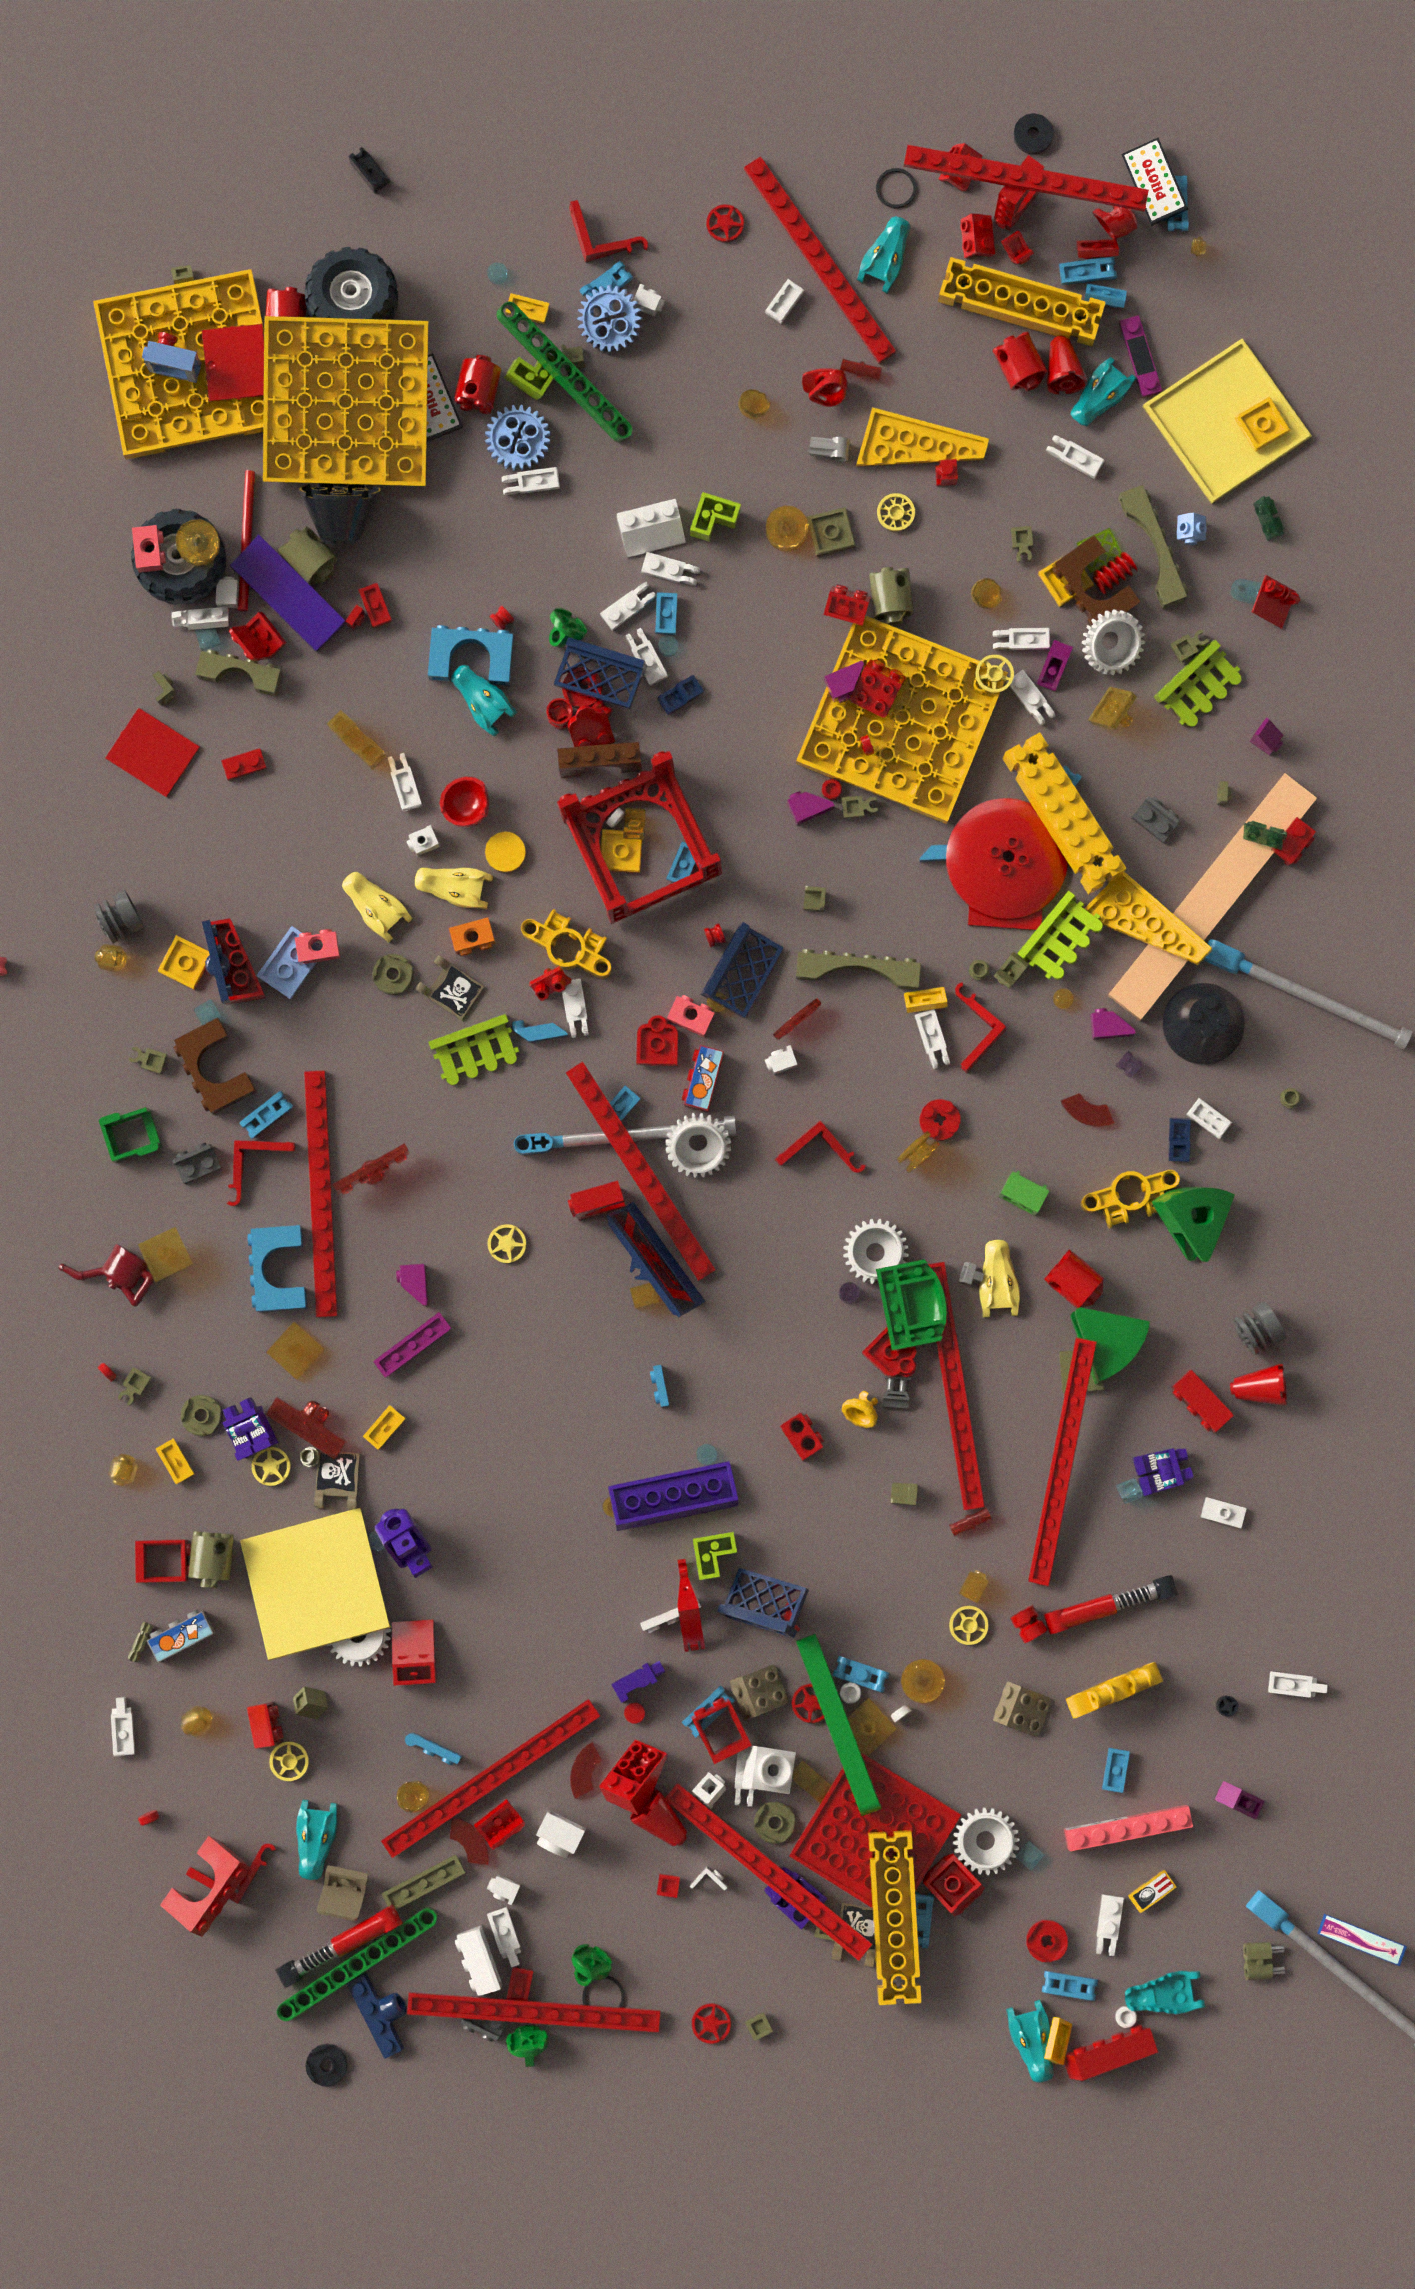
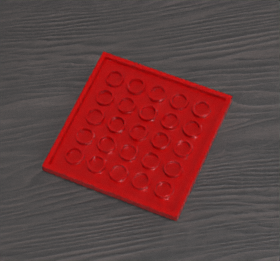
(838, 1838)

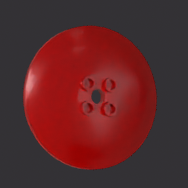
(982, 874)

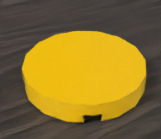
(505, 852)

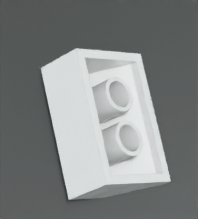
(651, 528)
(478, 1961)

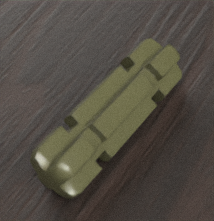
(140, 1642)

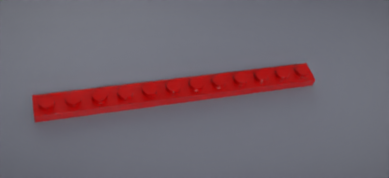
(1026, 178)
(819, 260)
(640, 1171)
(320, 1193)
(957, 1404)
(1062, 1461)
(490, 1778)
(768, 1872)
(533, 2012)

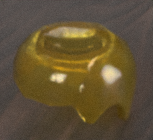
(753, 404)
(986, 593)
(412, 1796)

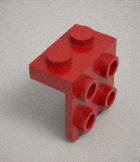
(258, 638)
(877, 688)

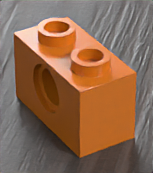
(481, 928)

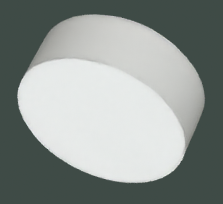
(615, 818)
(850, 1692)
(900, 1713)
(1125, 2017)

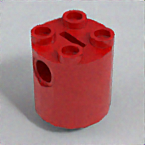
(285, 303)
(1020, 362)
(477, 384)
(1075, 1280)

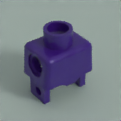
(397, 1529)

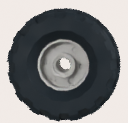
(351, 286)
(179, 580)

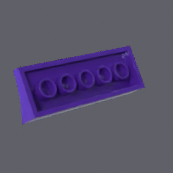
(287, 593)
(673, 1496)

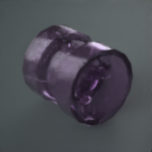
(1129, 1064)
(849, 1292)

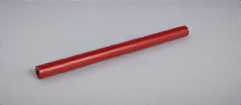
(246, 533)

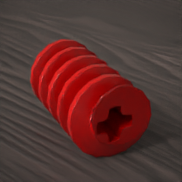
(1114, 571)

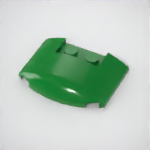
(912, 1304)

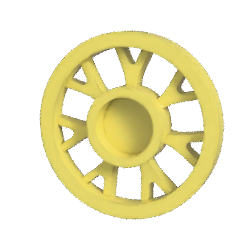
(895, 512)

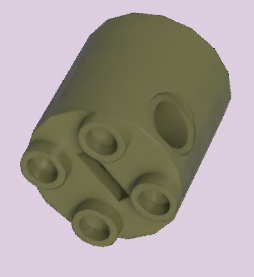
(309, 556)
(891, 595)
(211, 1557)

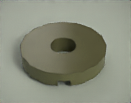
(395, 986)
(189, 1411)
(779, 1834)

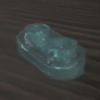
(1250, 593)

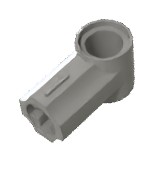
(835, 448)

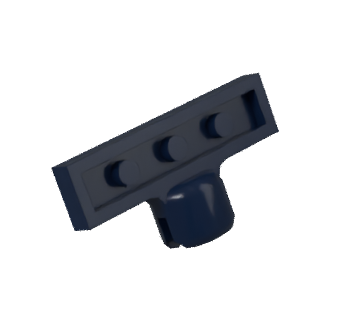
(217, 962)
(379, 2014)

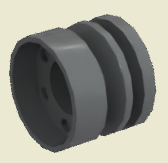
(119, 916)
(1257, 1329)

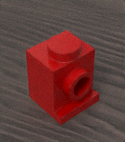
(946, 472)

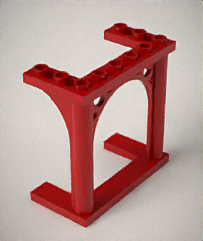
(663, 775)

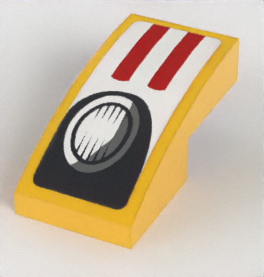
(1152, 1891)

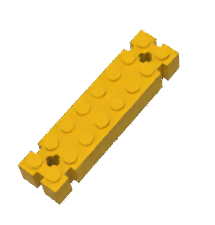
(1021, 301)
(1064, 813)
(894, 1918)

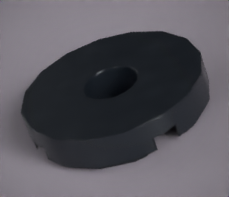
(1038, 123)
(338, 2060)

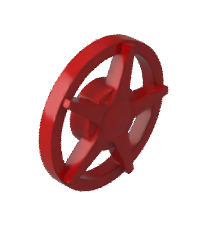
(725, 223)
(809, 1703)
(711, 2023)

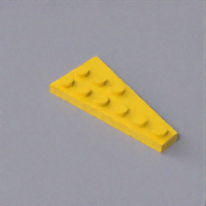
(906, 440)
(1138, 914)

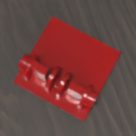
(1274, 601)

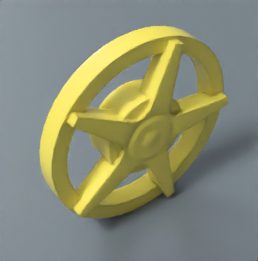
(994, 673)
(506, 1243)
(271, 1466)
(968, 1625)
(289, 1761)

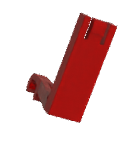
(600, 250)
(990, 1039)
(830, 1140)
(239, 1160)
(689, 1611)
(245, 1883)

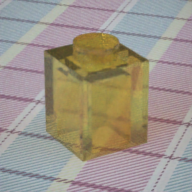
(644, 1295)
(973, 1586)

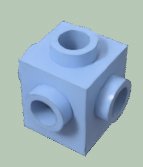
(1191, 528)

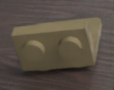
(759, 1692)
(1022, 1709)
(342, 1893)

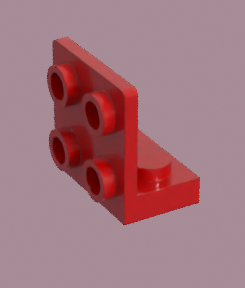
(847, 604)

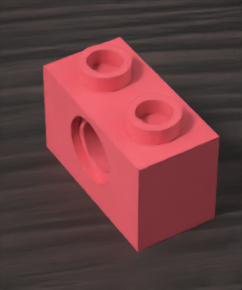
(142, 538)
(328, 952)
(678, 1015)

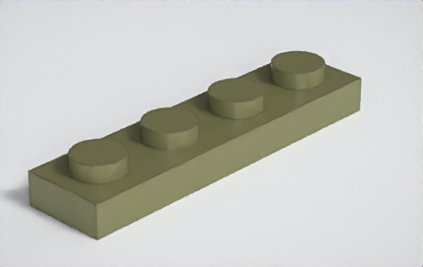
(424, 1882)

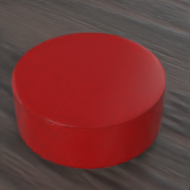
(866, 745)
(831, 789)
(107, 1372)
(634, 1712)
(148, 1817)

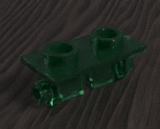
(1265, 509)
(1259, 834)

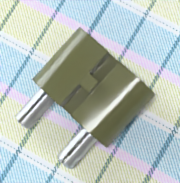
(1258, 1960)

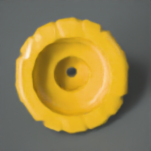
(861, 1411)

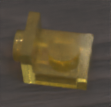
(634, 823)

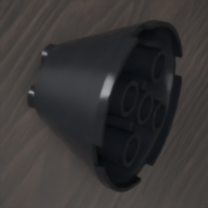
(340, 510)
(1203, 1023)

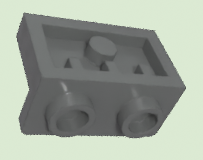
(1156, 818)
(197, 1163)
(490, 2029)

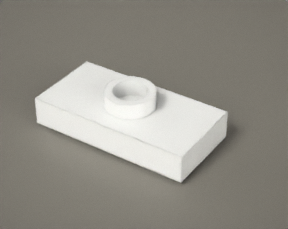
(784, 301)
(1209, 1118)
(1223, 1512)

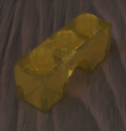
(356, 740)

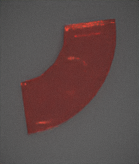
(797, 1019)
(1087, 1113)
(582, 1770)
(471, 1841)

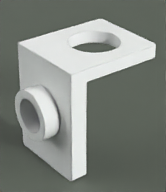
(715, 1875)

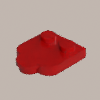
(590, 727)
(657, 1043)
(890, 1361)

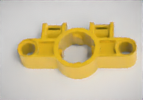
(547, 935)
(1108, 1201)
(1114, 1690)

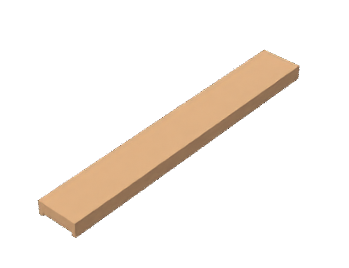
(1212, 897)

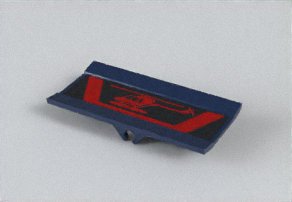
(654, 1260)

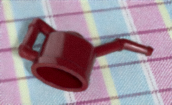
(122, 1272)

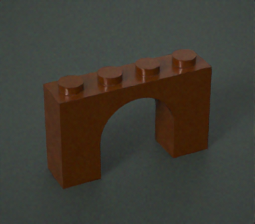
(1070, 570)
(619, 755)
(191, 1048)

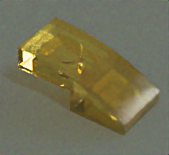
(810, 1781)

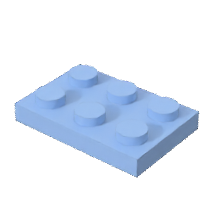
(283, 969)

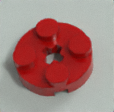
(576, 699)
(945, 1109)
(1058, 1937)

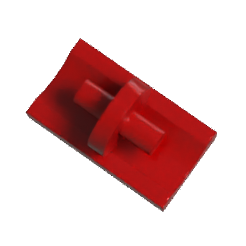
(550, 982)

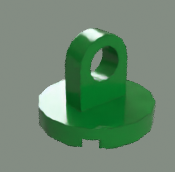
(565, 626)
(591, 1963)
(527, 2042)

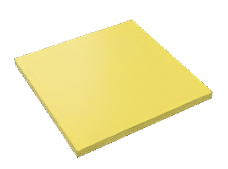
(1201, 427)
(314, 1584)

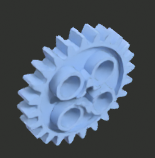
(605, 300)
(534, 443)

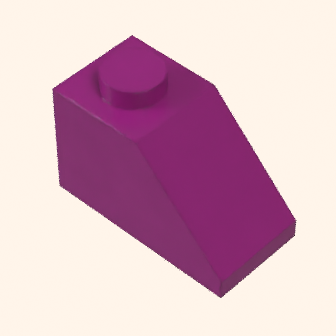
(1054, 665)
(843, 682)
(1267, 737)
(807, 806)
(1109, 1025)
(414, 1281)
(1239, 1800)

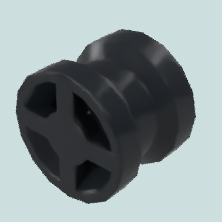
(1230, 1706)

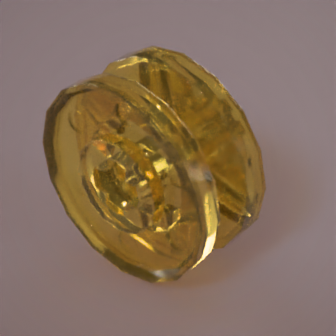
(786, 517)
(188, 536)
(918, 1152)
(918, 1692)

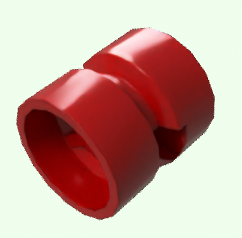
(559, 713)
(1028, 1624)

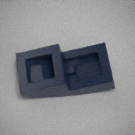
(680, 694)
(1179, 1139)

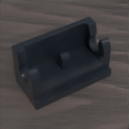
(369, 170)

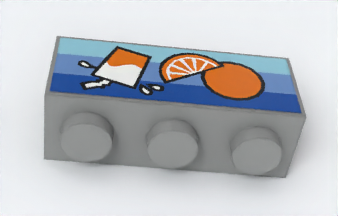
(180, 1635)

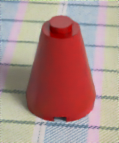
(1064, 368)
(1262, 1386)
(660, 1820)

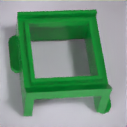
(109, 1121)

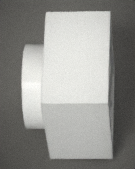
(756, 1769)
(559, 1834)

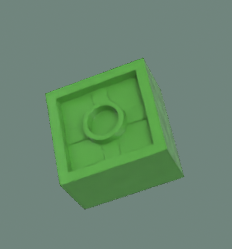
(1023, 1193)

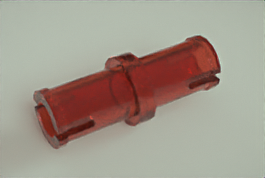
(861, 369)
(970, 1522)

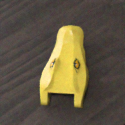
(457, 886)
(377, 907)
(999, 1282)

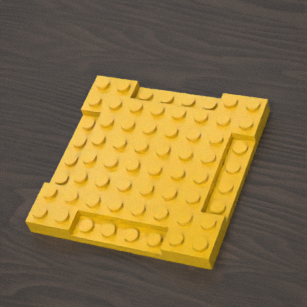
(345, 401)
(162, 410)
(924, 739)

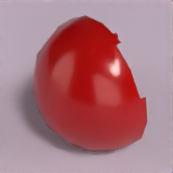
(465, 802)

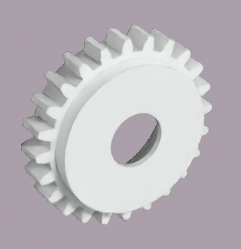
(1127, 646)
(698, 1160)
(872, 1234)
(364, 1650)
(993, 1857)

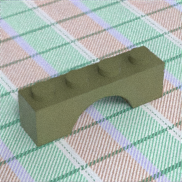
(214, 666)

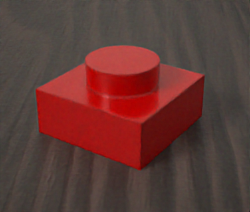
(356, 617)
(668, 1885)

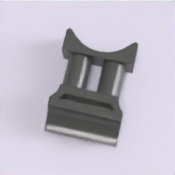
(894, 1398)

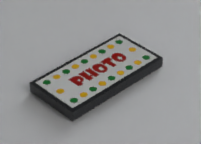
(1152, 171)
(441, 412)

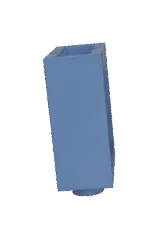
(172, 361)

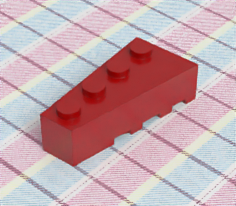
(241, 974)
(1110, 2053)

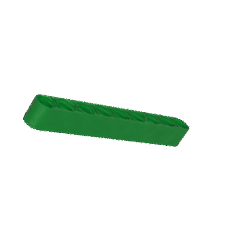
(554, 369)
(838, 1724)
(347, 1967)

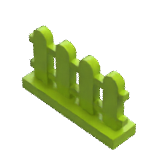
(1206, 677)
(1062, 926)
(464, 1050)

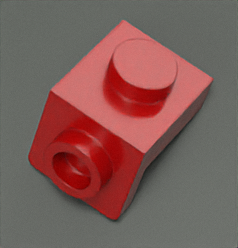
(1017, 248)

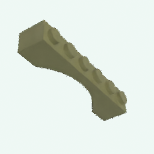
(1138, 509)
(900, 973)

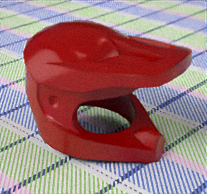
(1117, 222)
(826, 383)

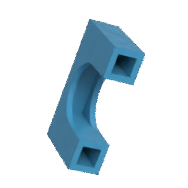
(447, 641)
(263, 1243)

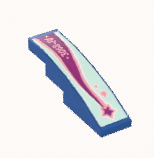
(1362, 1939)

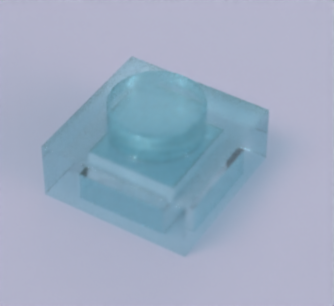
(207, 638)
(207, 1012)
(1129, 1490)
(1029, 1855)

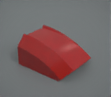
(953, 1884)

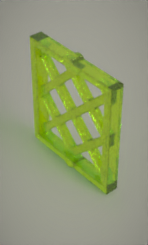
(1114, 543)

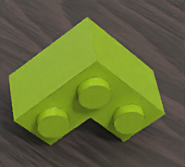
(529, 378)
(711, 511)
(708, 1549)

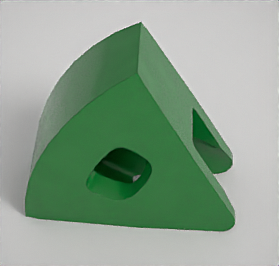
(1194, 1218)
(1116, 1337)

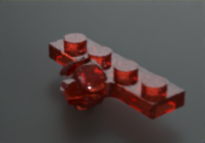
(372, 1170)
(307, 1425)

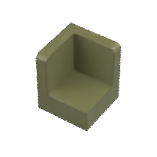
(575, 355)
(814, 898)
(904, 1493)
(310, 1702)

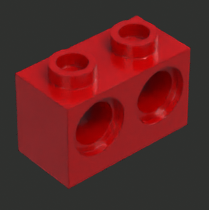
(797, 1439)

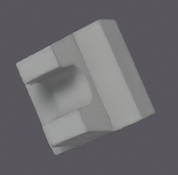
(968, 1274)

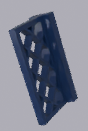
(604, 656)
(727, 960)
(762, 1620)

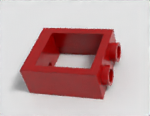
(141, 1560)
(730, 1749)

